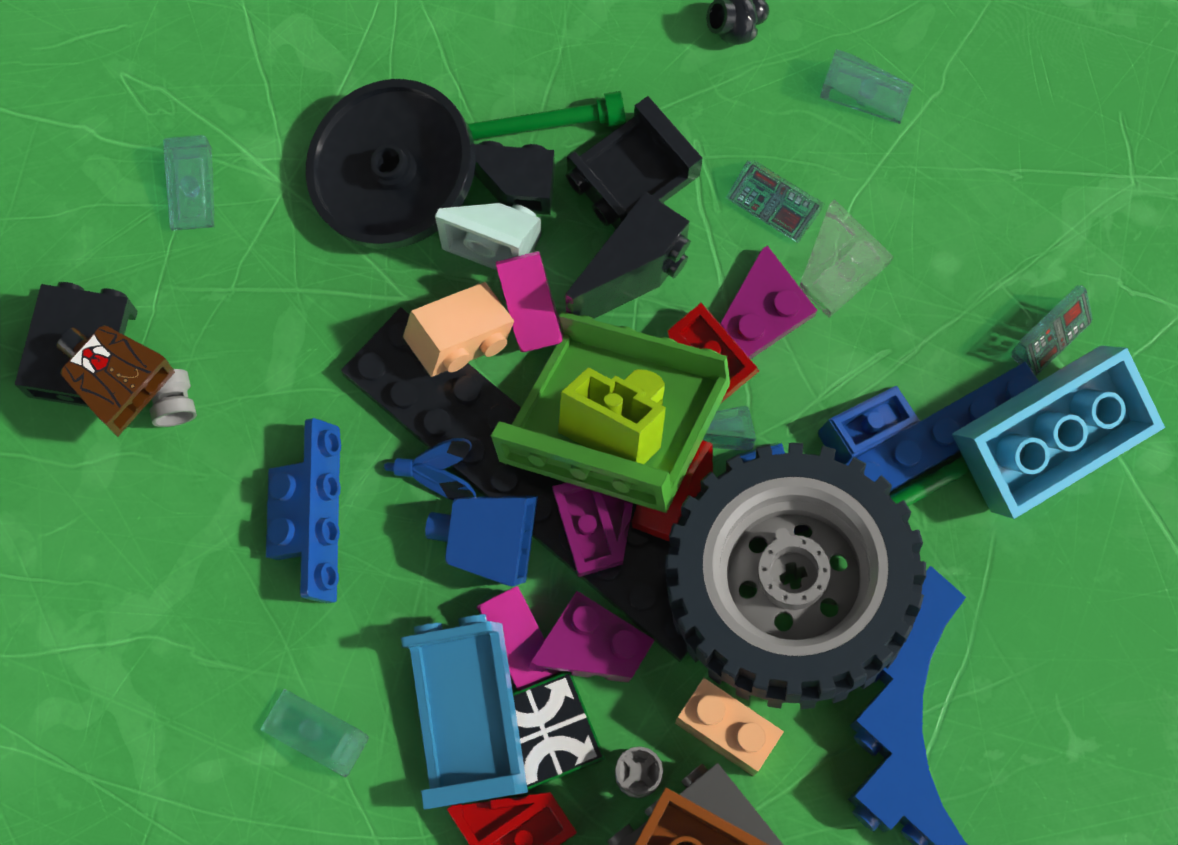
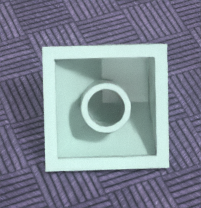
(488, 232)

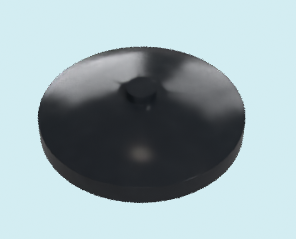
(389, 163)

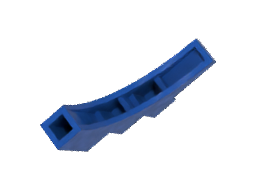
(892, 725)

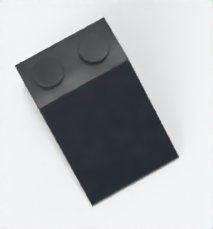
(633, 259)

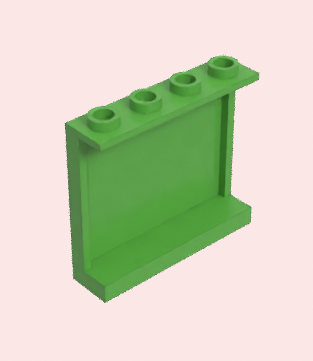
(692, 394)

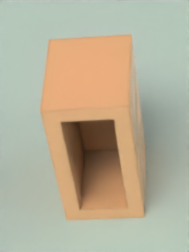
(458, 329)
(729, 727)

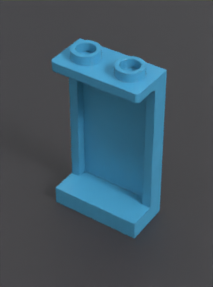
(466, 712)

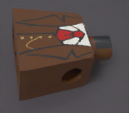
(112, 374)

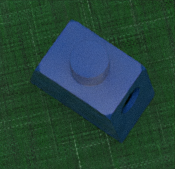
(487, 536)

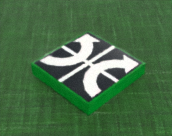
(554, 731)

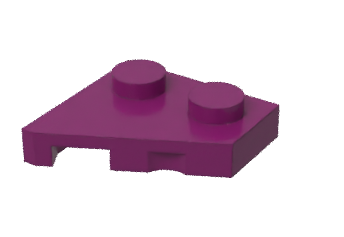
(766, 306)
(593, 526)
(592, 643)

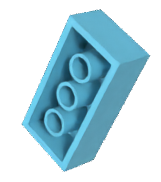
(1058, 431)

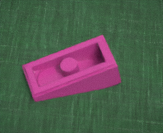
(529, 301)
(520, 634)

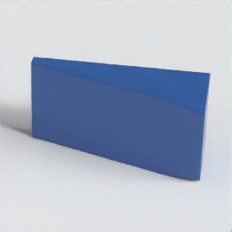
(867, 425)

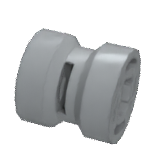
(172, 403)
(643, 766)

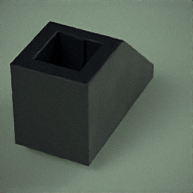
(517, 174)

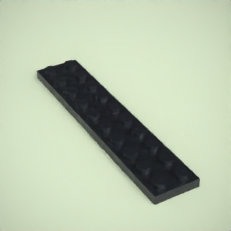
(470, 408)

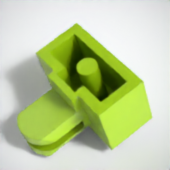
(615, 413)

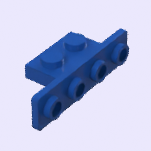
(306, 511)

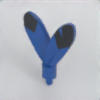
(429, 467)

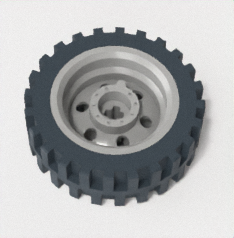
(847, 518)

